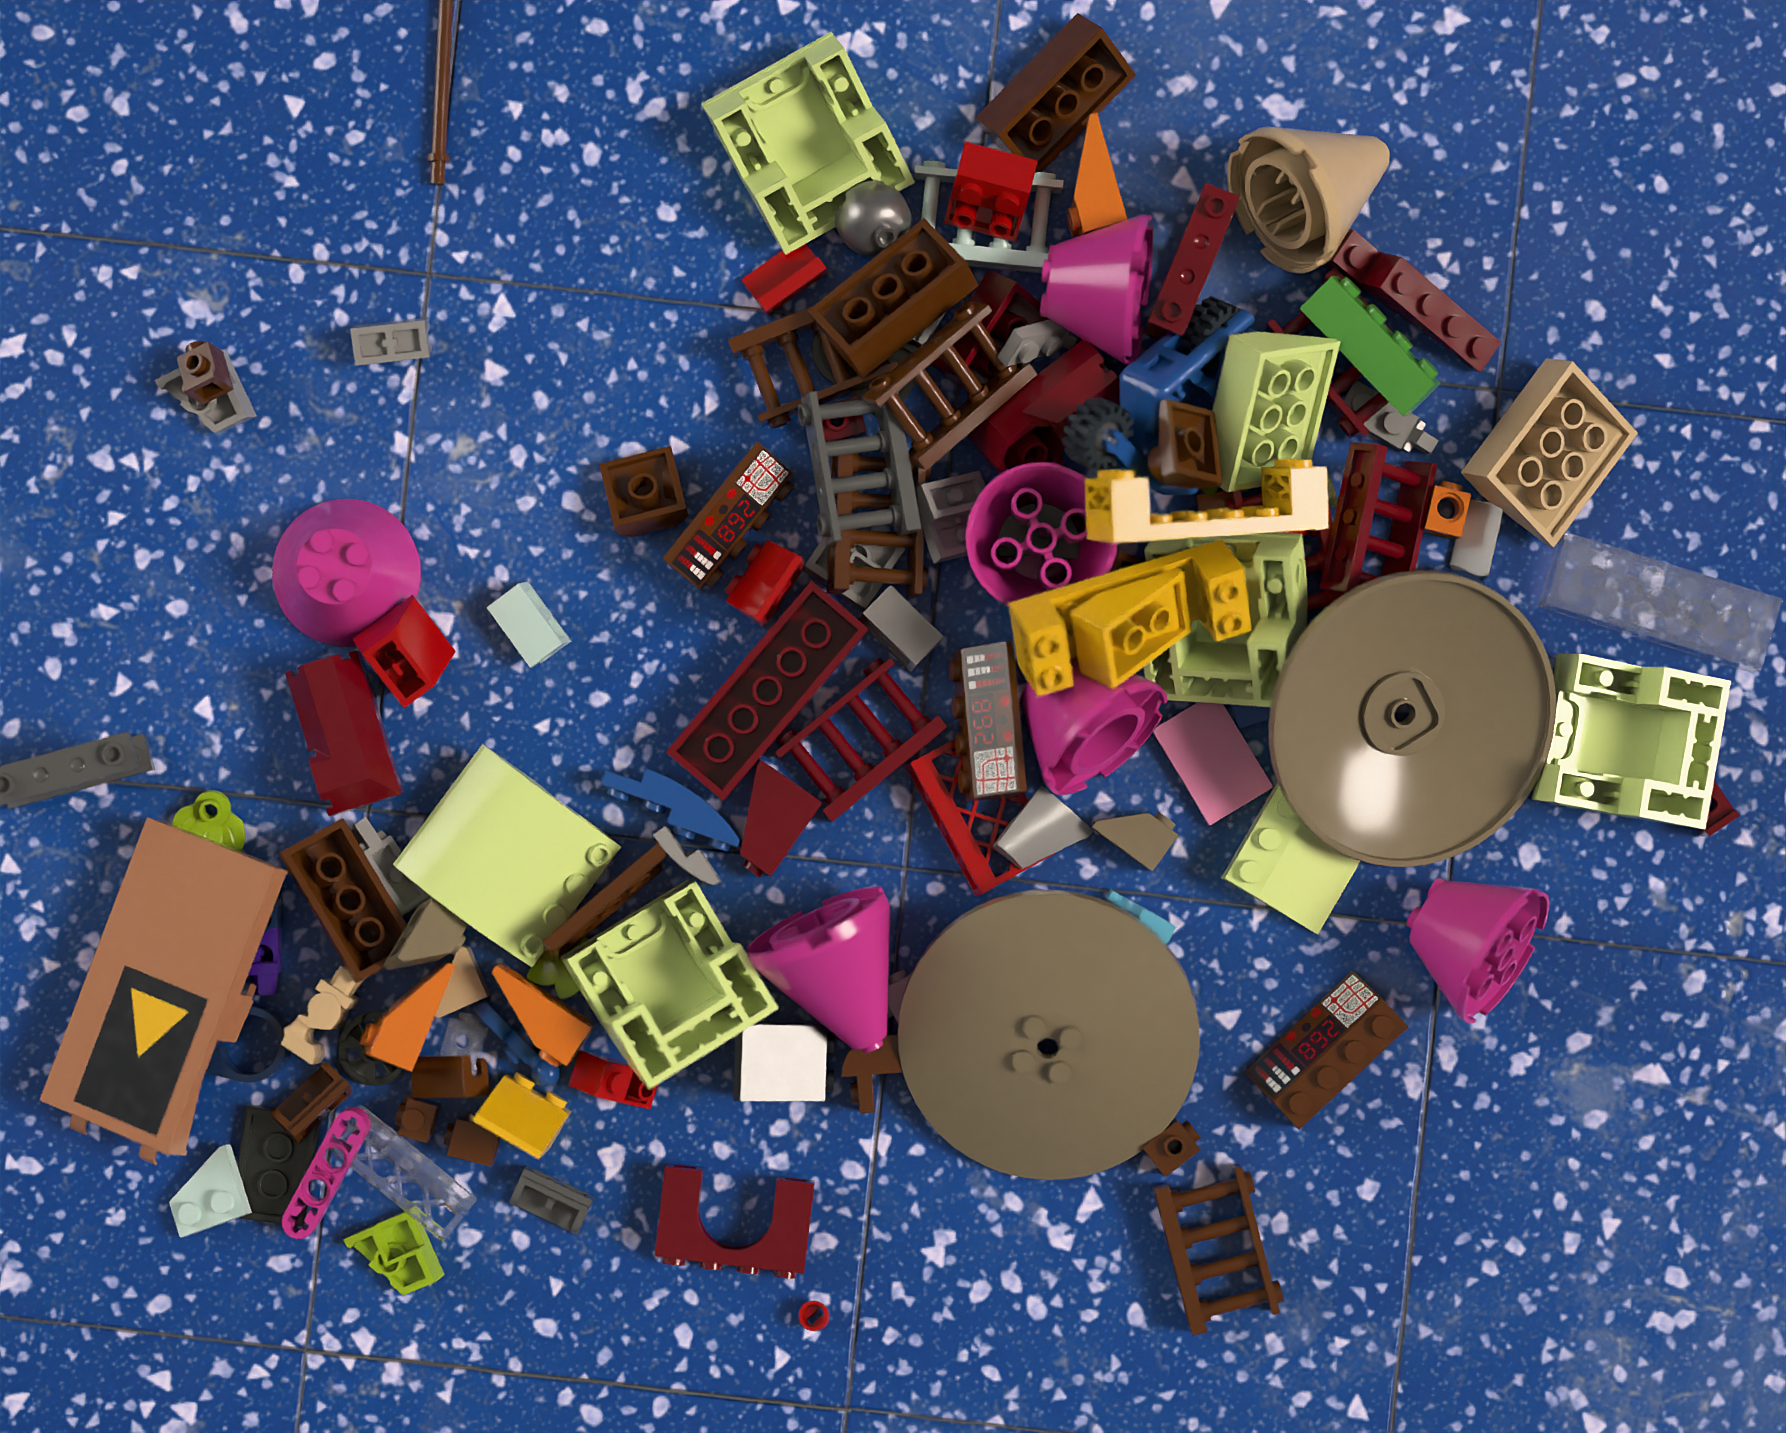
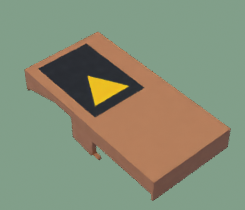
(163, 987)

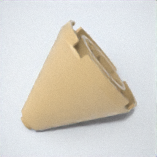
(1303, 190)

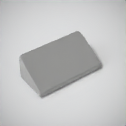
(1478, 540)

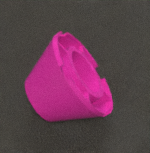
(1089, 727)

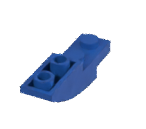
(688, 812)

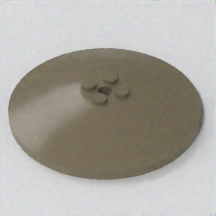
(1472, 732)
(1059, 972)

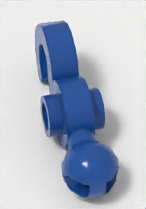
(518, 1045)

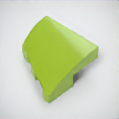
(399, 1251)

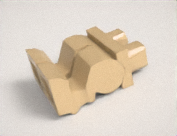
(325, 1011)

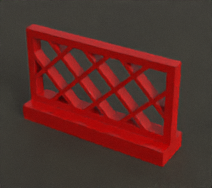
(952, 825)

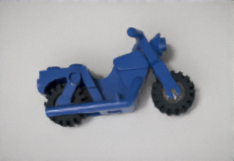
(1125, 434)

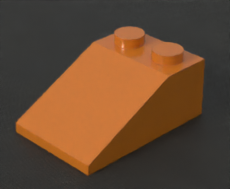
(1096, 193)
(547, 1020)
(403, 1027)

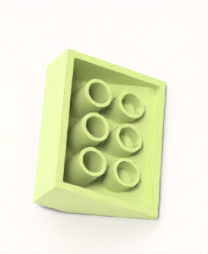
(1270, 402)
(1289, 865)

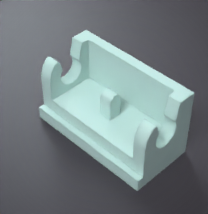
(528, 624)

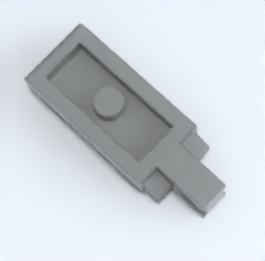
(1036, 341)
(1389, 425)
(382, 853)

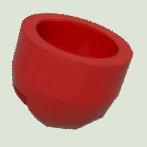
(810, 1309)

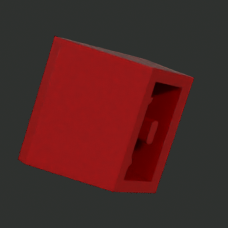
(990, 191)
(406, 650)

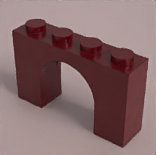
(684, 1237)

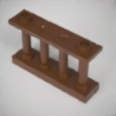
(785, 334)
(982, 398)
(839, 568)
(1182, 1238)

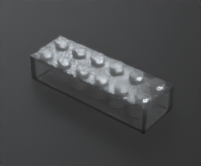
(1660, 602)

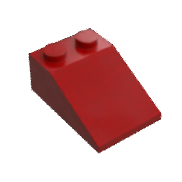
(765, 582)

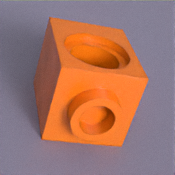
(1443, 527)

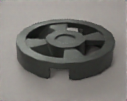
(363, 1068)

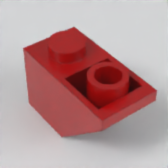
(610, 1080)

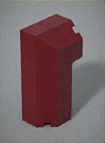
(1034, 419)
(345, 732)

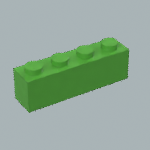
(1370, 345)

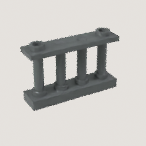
(895, 477)
(74, 769)

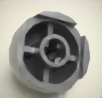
(872, 217)

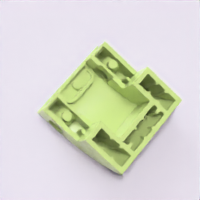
(805, 139)
(1246, 665)
(1634, 740)
(506, 855)
(669, 983)

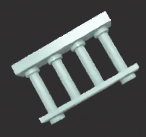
(999, 252)

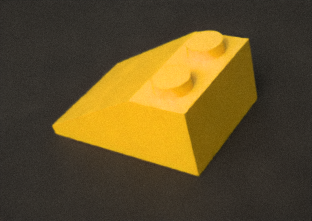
(1130, 626)
(523, 1114)

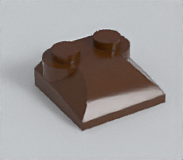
(1186, 447)
(644, 492)

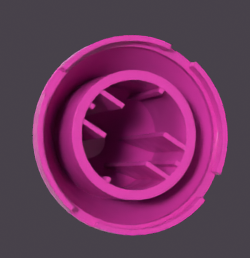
(834, 964)

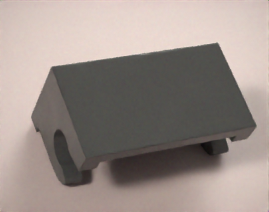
(552, 1199)

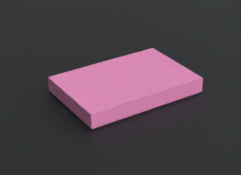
(1212, 759)

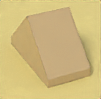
(465, 984)

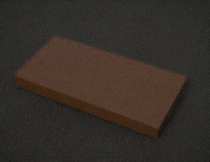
(605, 903)

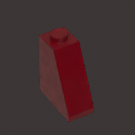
(774, 819)

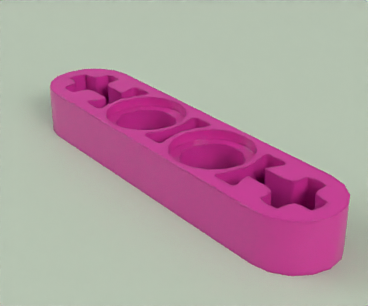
(328, 1174)

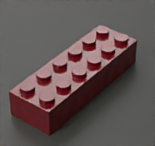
(767, 691)

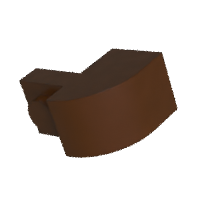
(864, 1065)

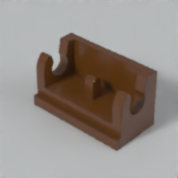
(449, 1077)
(312, 1102)

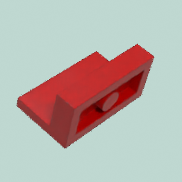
(784, 278)

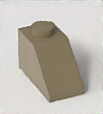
(1139, 836)
(428, 936)

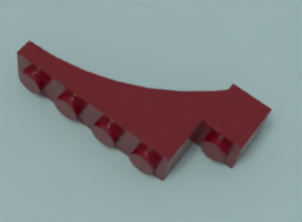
(1414, 298)

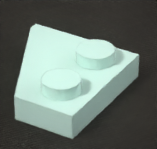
(211, 1195)

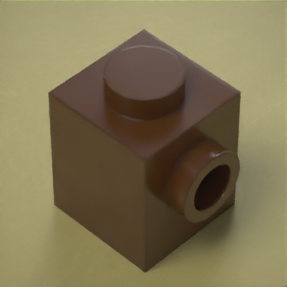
(471, 1141)
(1173, 1146)

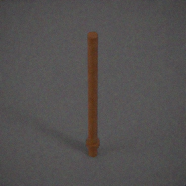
(438, 156)

